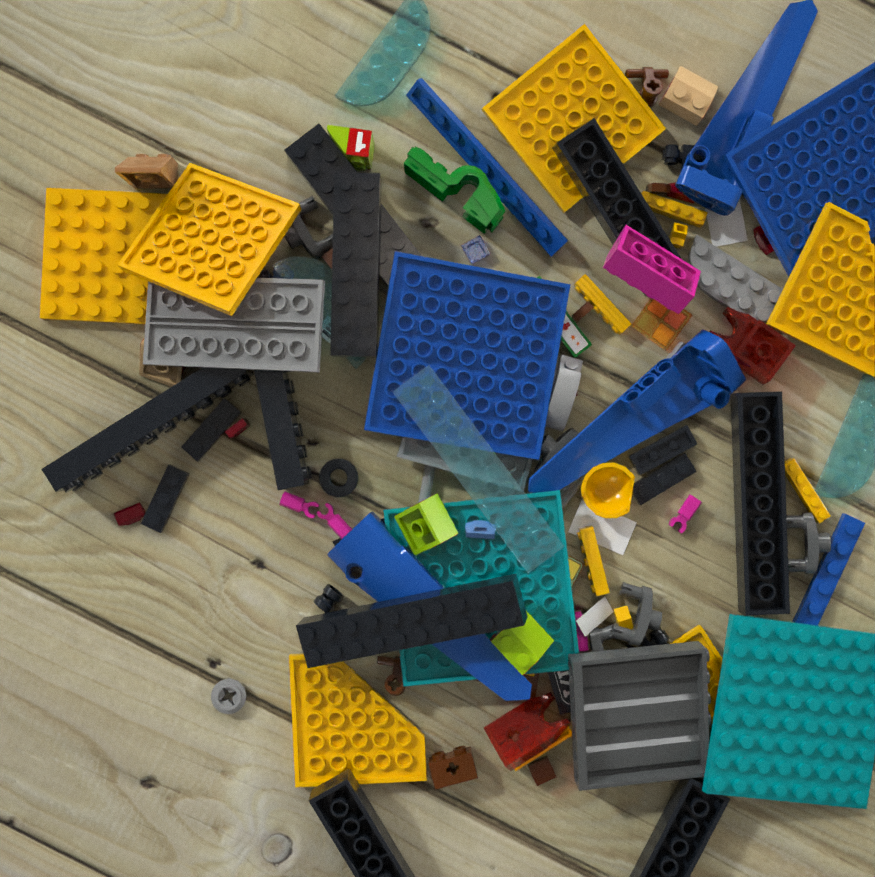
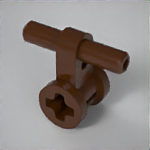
(650, 84)
(396, 674)

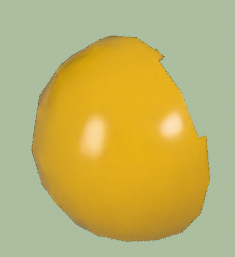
(608, 490)

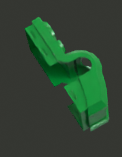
(482, 209)

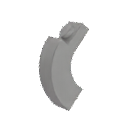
(563, 392)

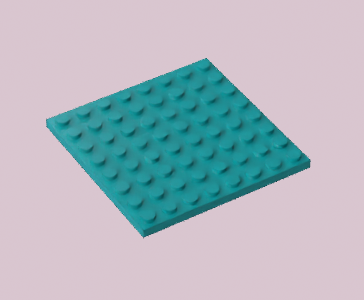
(469, 560)
(794, 714)

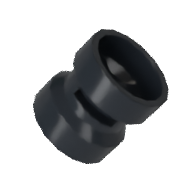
(328, 598)

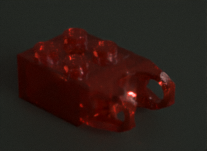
(754, 335)
(533, 731)

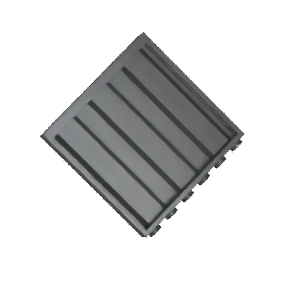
(639, 714)

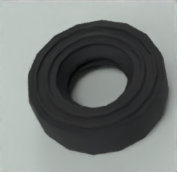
(329, 487)

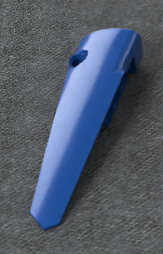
(745, 112)
(671, 391)
(393, 573)

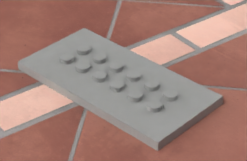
(270, 330)

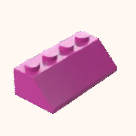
(652, 270)

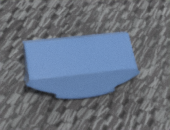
(480, 529)

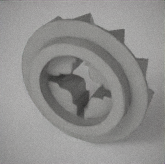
(227, 706)

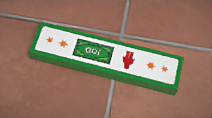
(573, 337)

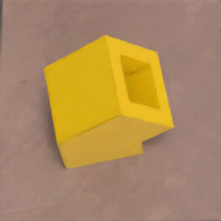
(678, 235)
(623, 617)

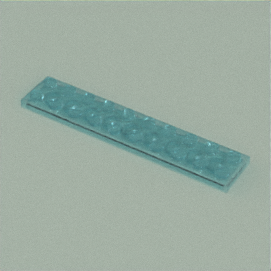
(478, 468)

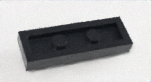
(211, 429)
(662, 450)
(663, 478)
(165, 498)

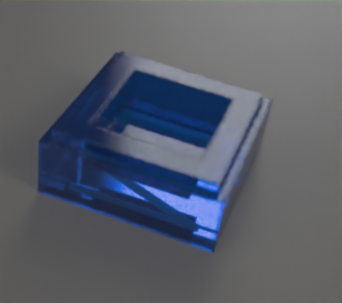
(475, 250)

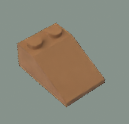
(149, 172)

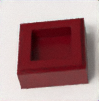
(238, 428)

